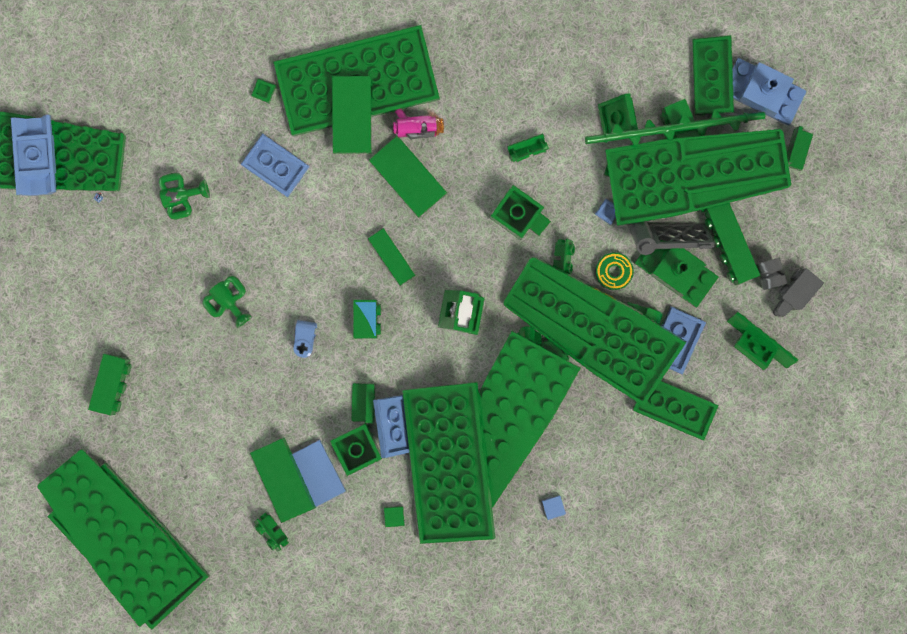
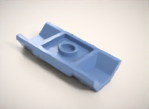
(34, 156)

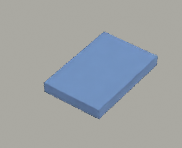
(275, 165)
(687, 328)
(391, 426)
(318, 473)

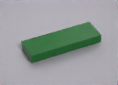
(391, 257)

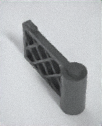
(648, 238)

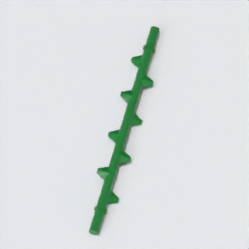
(669, 130)

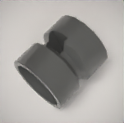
(771, 274)

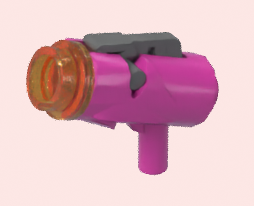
(418, 126)

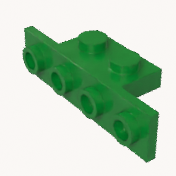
(758, 345)

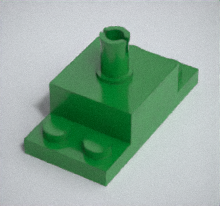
(679, 272)

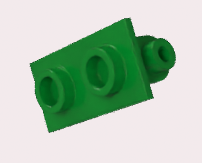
(524, 148)
(565, 251)
(265, 527)

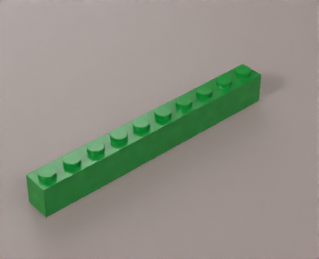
(721, 218)

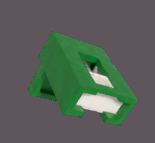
(461, 311)

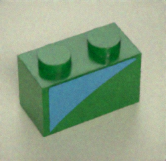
(366, 319)

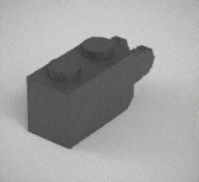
(798, 292)

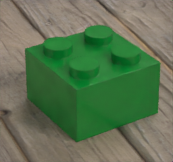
(516, 212)
(356, 449)

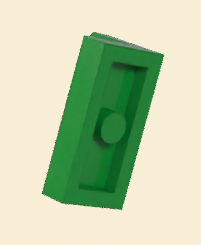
(798, 148)
(363, 403)

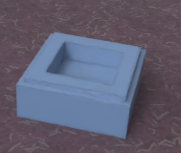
(606, 212)
(553, 507)

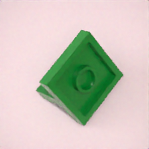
(618, 111)

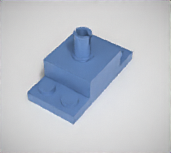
(766, 90)

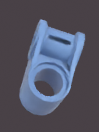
(304, 335)

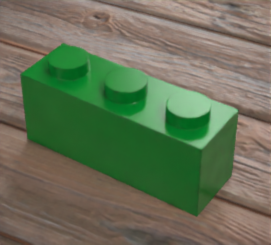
(110, 384)

